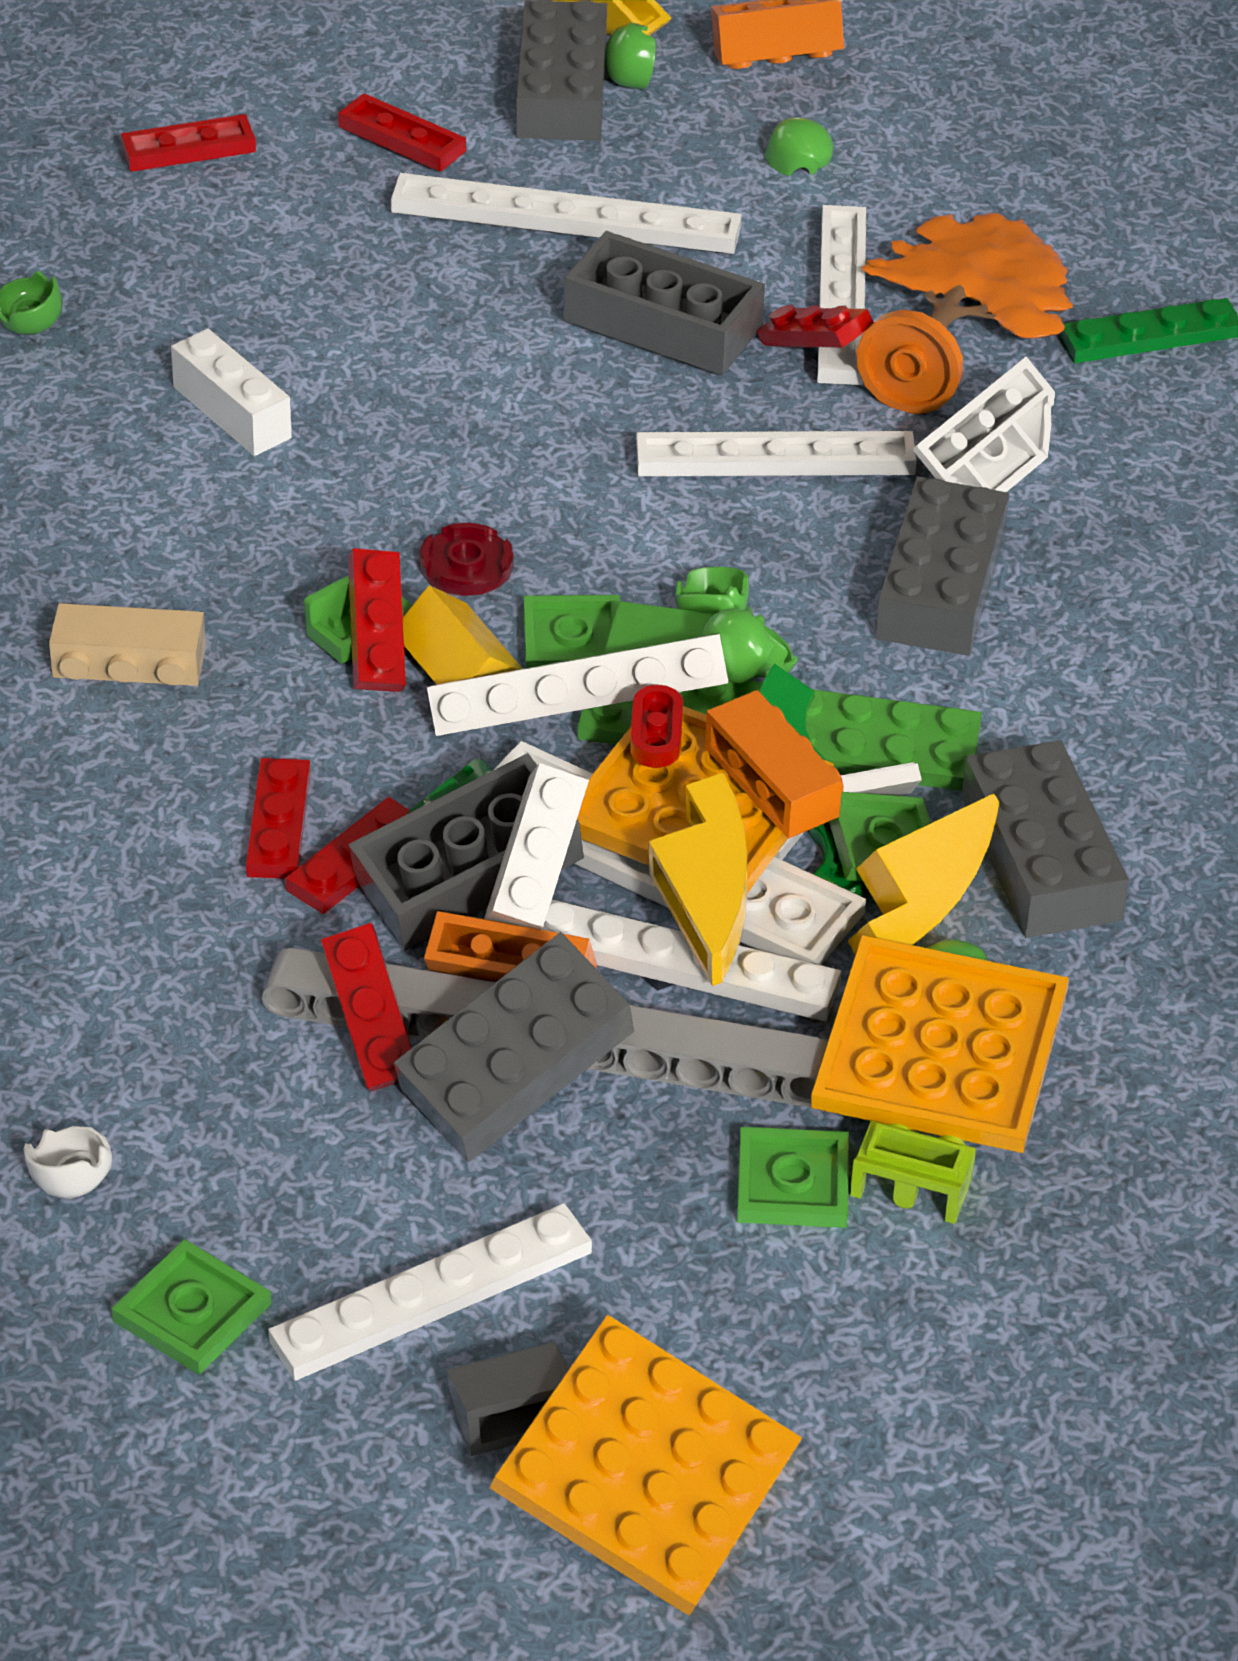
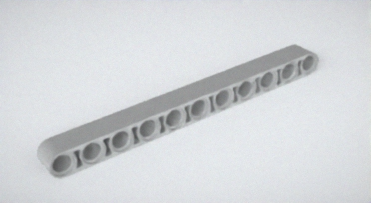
(661, 1048)

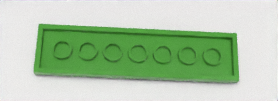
(845, 728)

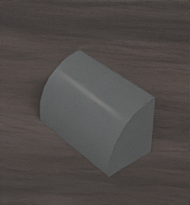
(504, 1395)

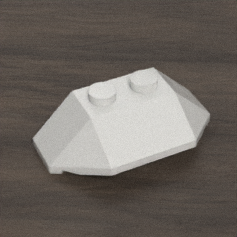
(996, 434)

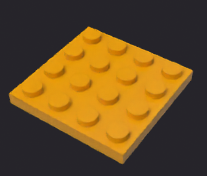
(638, 803)
(941, 1043)
(646, 1464)

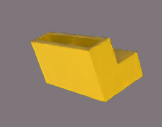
(452, 639)

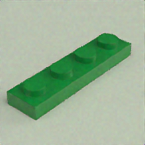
(1150, 330)

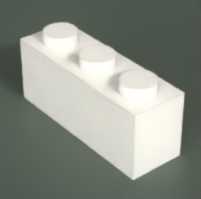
(231, 392)
(536, 847)

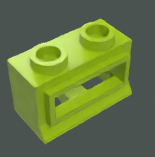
(915, 1162)

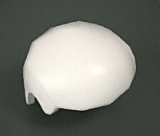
(69, 1161)

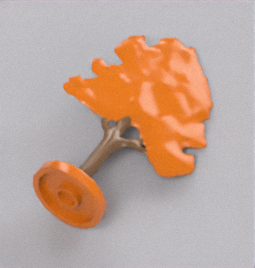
(911, 356)

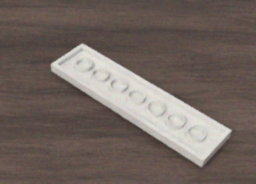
(785, 908)

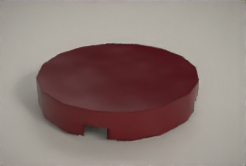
(468, 570)

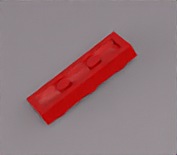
(402, 132)
(188, 142)
(814, 326)
(376, 620)
(278, 818)
(330, 872)
(368, 1003)

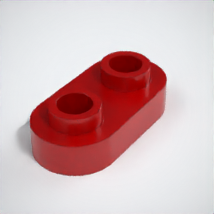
(656, 726)

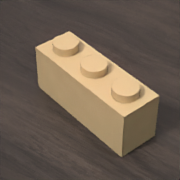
(127, 644)

